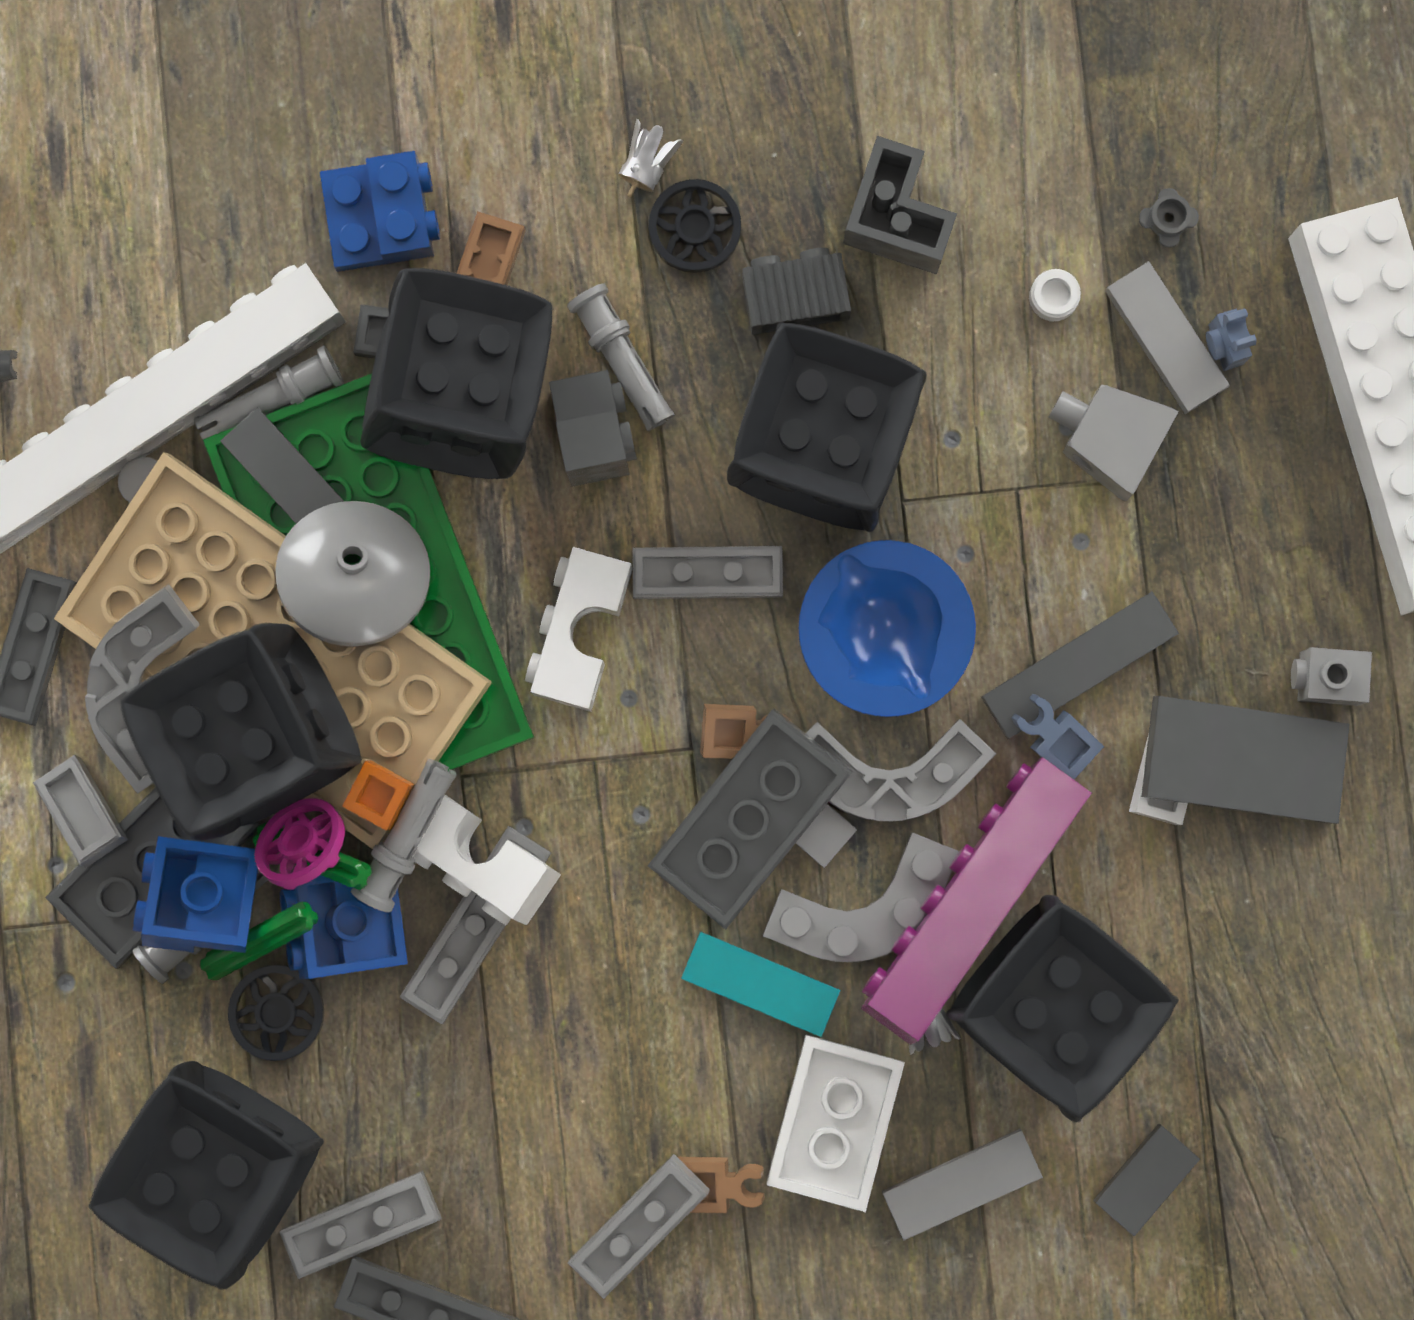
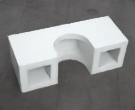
(587, 585)
(510, 882)

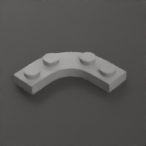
(119, 668)
(911, 789)
(868, 930)

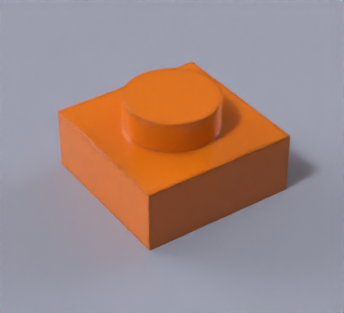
(378, 795)

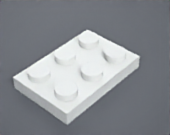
(835, 1123)

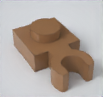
(727, 729)
(724, 1184)

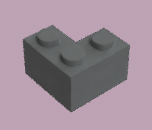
(887, 218)
(589, 429)

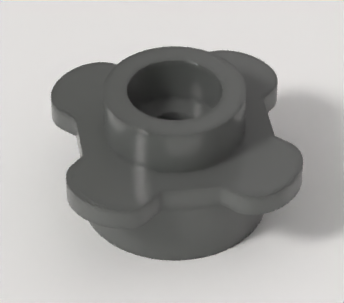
(1169, 203)

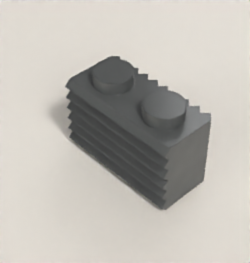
(796, 291)

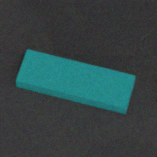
(760, 984)

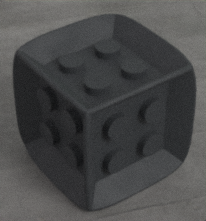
(457, 374)
(825, 426)
(240, 730)
(1063, 1007)
(205, 1174)

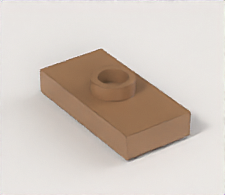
(491, 249)

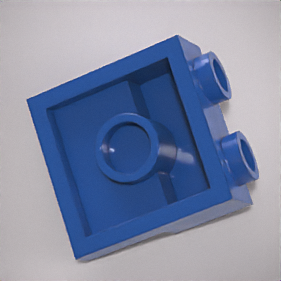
(379, 211)
(197, 896)
(347, 933)

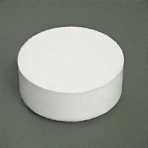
(1054, 295)

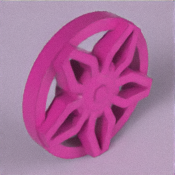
(300, 843)

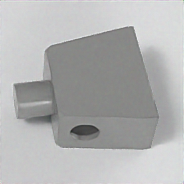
(1113, 435)

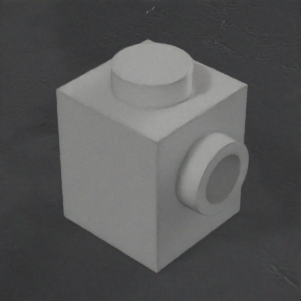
(1332, 676)

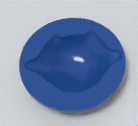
(887, 628)

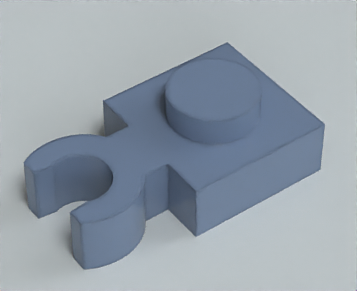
(1230, 339)
(1061, 740)

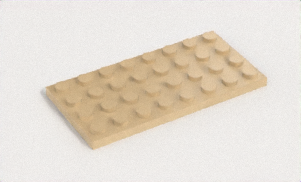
(221, 560)

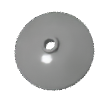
(356, 601)

